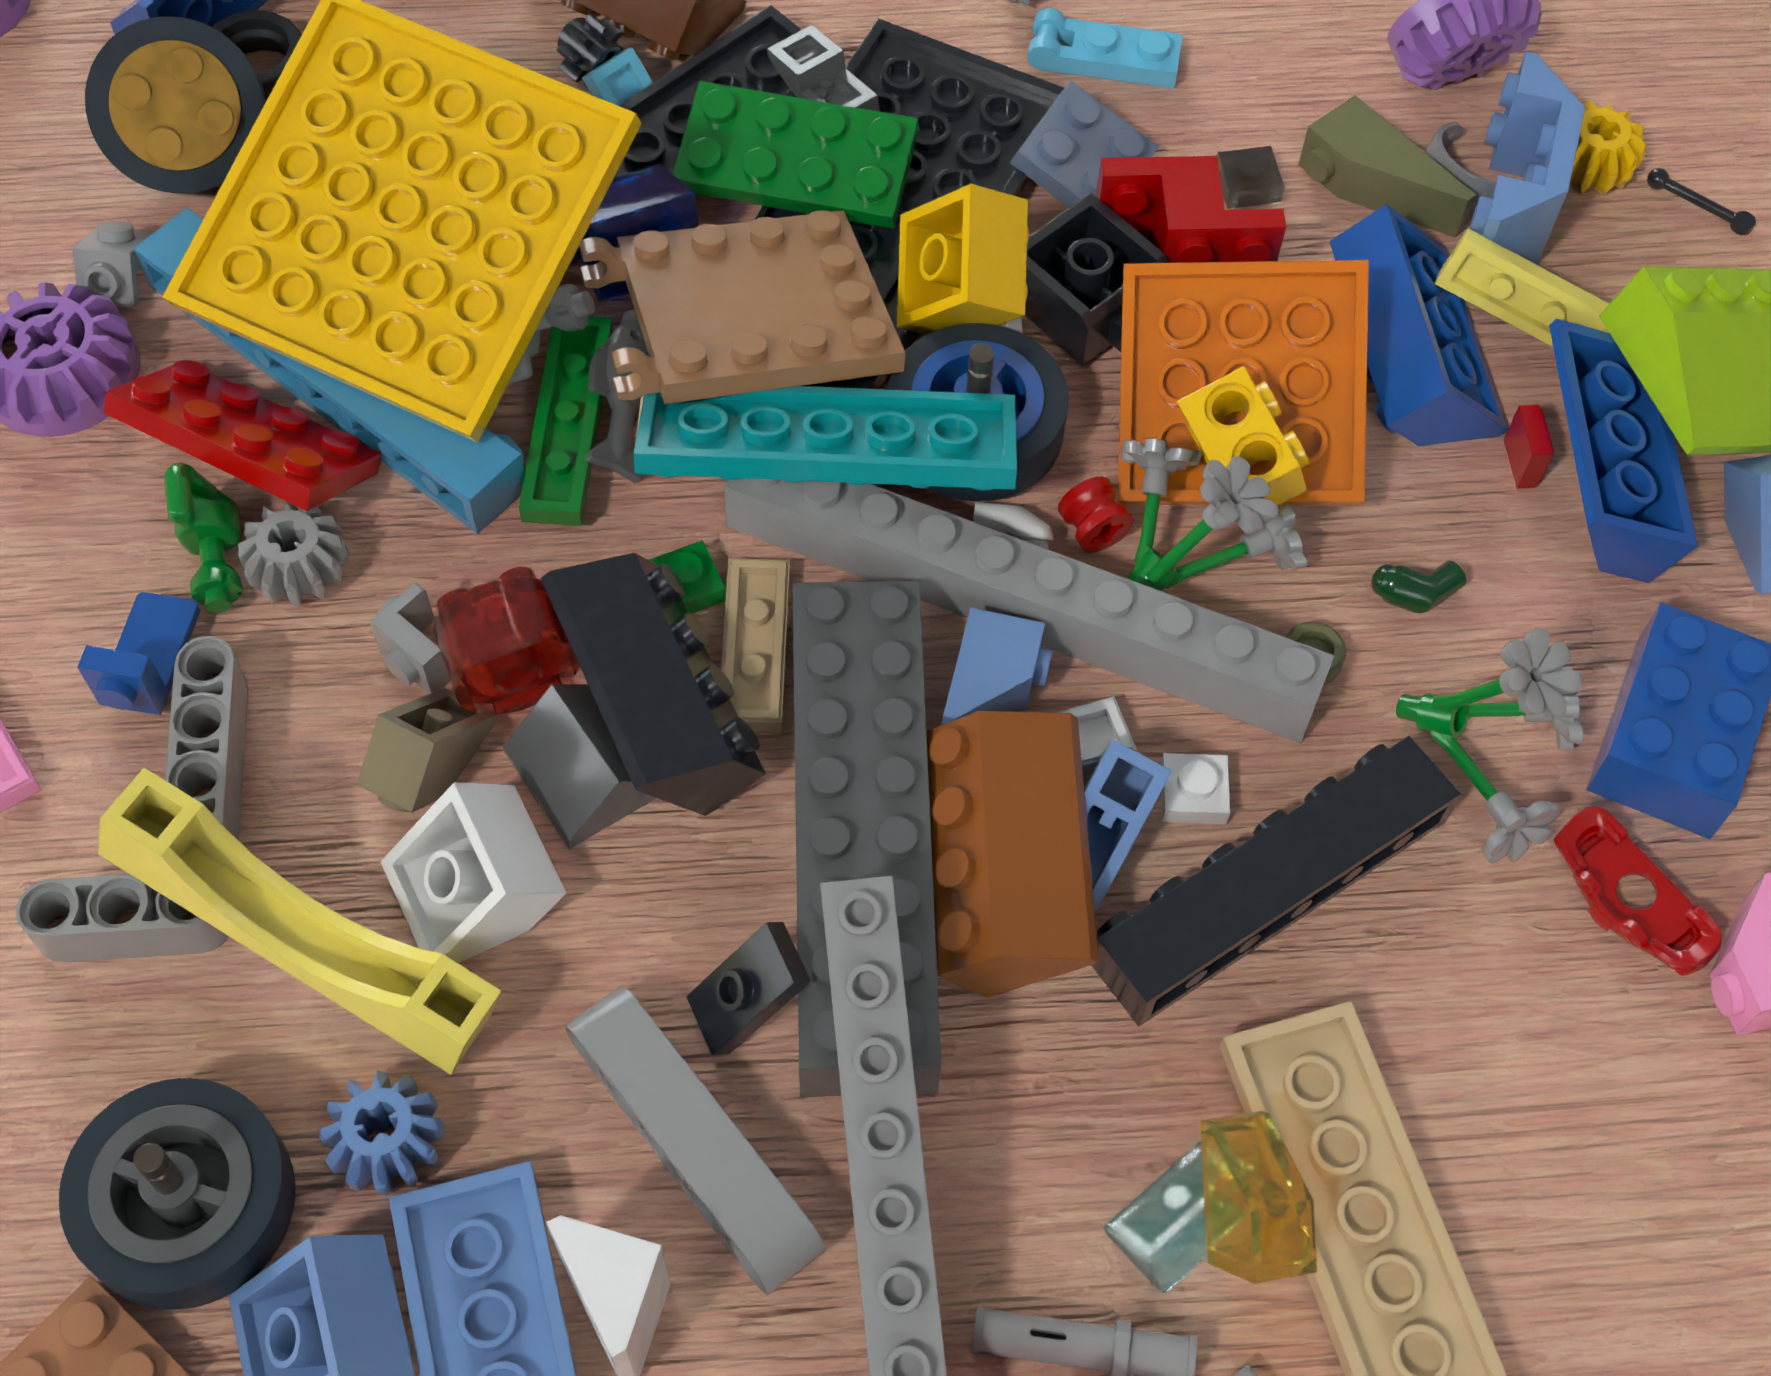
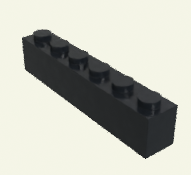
(1272, 878)

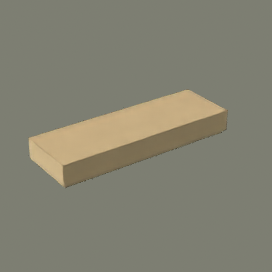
(757, 639)

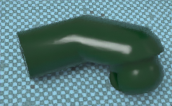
(1417, 590)

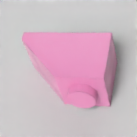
(1744, 964)

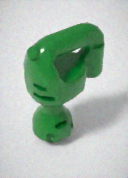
(207, 527)

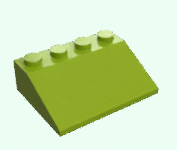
(1701, 352)

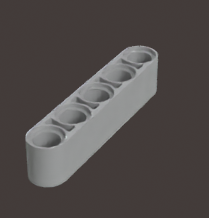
(695, 1140)

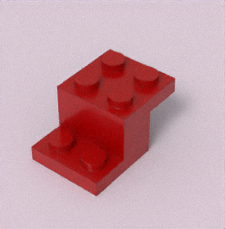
(1183, 212)

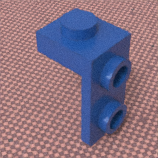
(142, 665)

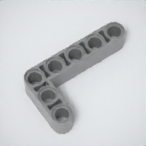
(191, 764)

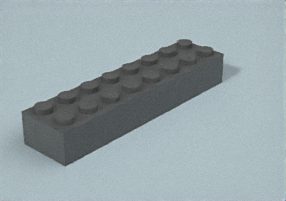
(862, 799)

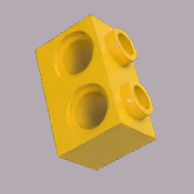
(1253, 438)

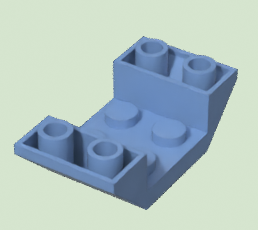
(1533, 141)

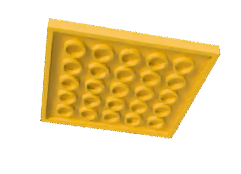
(403, 213)

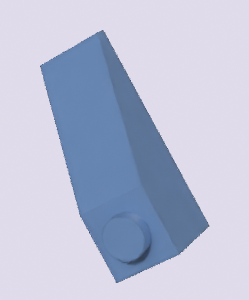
(1116, 808)

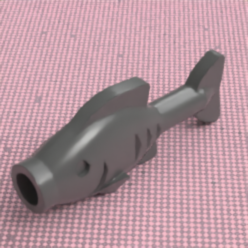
(616, 450)

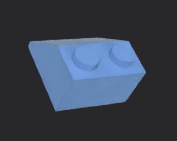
(323, 1312)

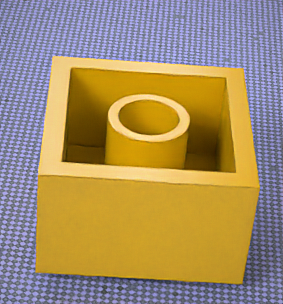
(963, 260)

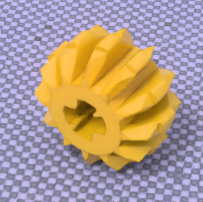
(1607, 148)

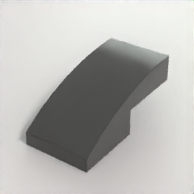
(817, 71)

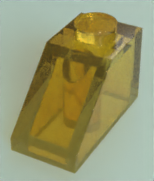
(1255, 1201)

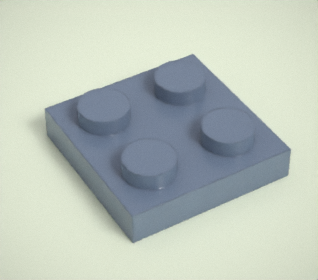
(1071, 140)

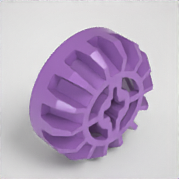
(1460, 37)
(65, 360)

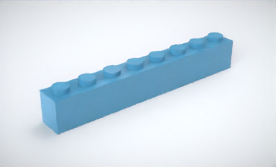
(458, 474)

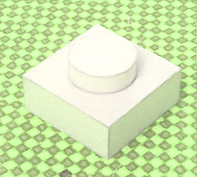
(1196, 789)

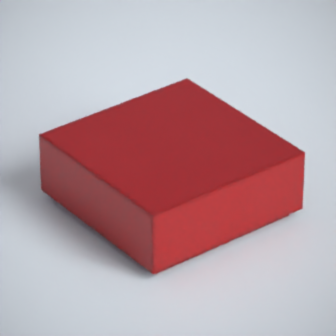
(1528, 446)

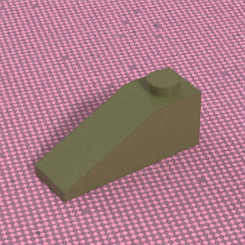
(1376, 165)

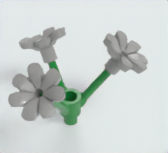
(1231, 500)
(1544, 695)

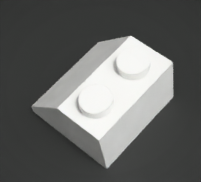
(472, 872)

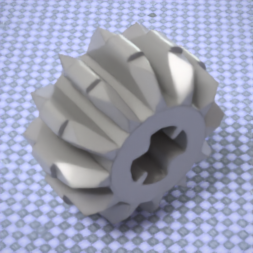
(293, 553)

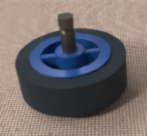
(995, 362)

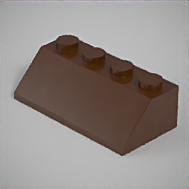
(669, 24)

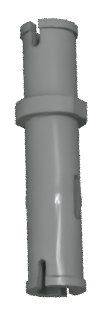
(1083, 1344)

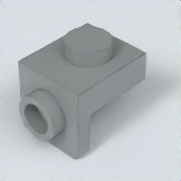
(109, 263)
(405, 649)

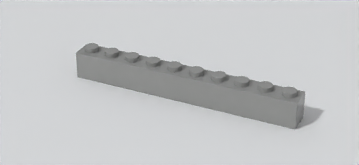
(1084, 608)

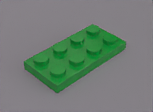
(796, 153)

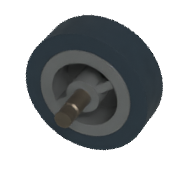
(177, 1193)

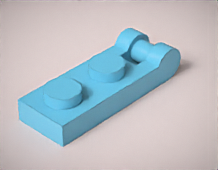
(1103, 50)

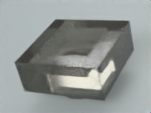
(1250, 177)

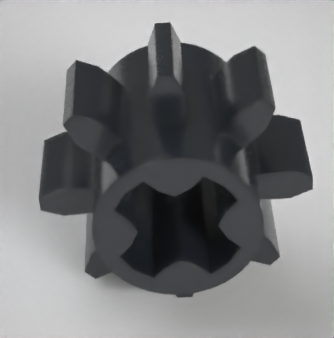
(587, 45)

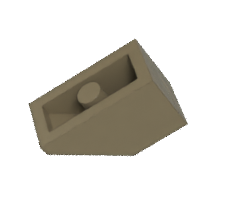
(422, 749)

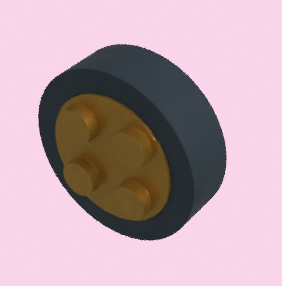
(172, 103)

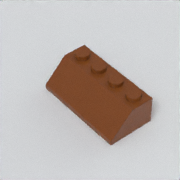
(1009, 850)

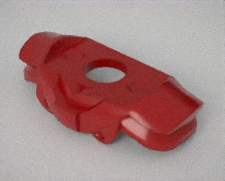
(1670, 928)

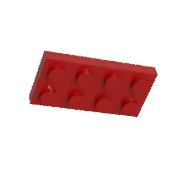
(243, 433)

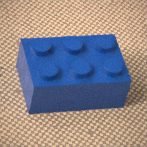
(1685, 721)

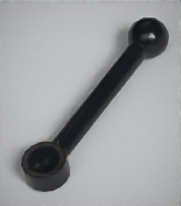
(1740, 222)

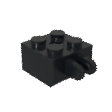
(1078, 276)

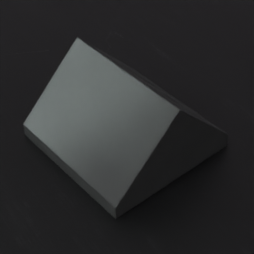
(573, 764)

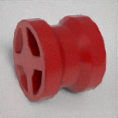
(1095, 514)

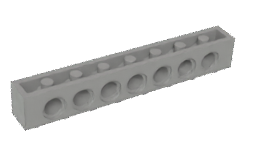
(882, 1129)

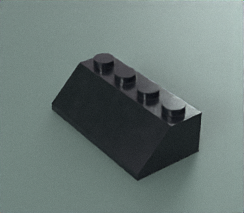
(655, 681)

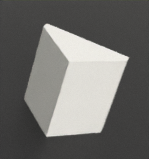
(619, 1285)

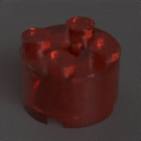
(502, 642)

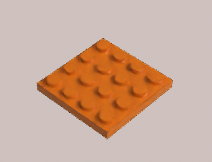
(1281, 320)

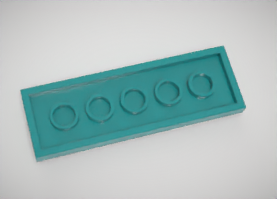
(834, 437)

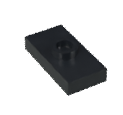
(748, 988)

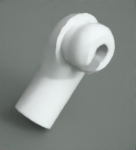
(1014, 522)

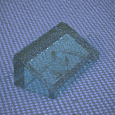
(1165, 1224)

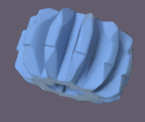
(385, 1155)

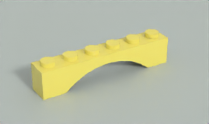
(202, 867)

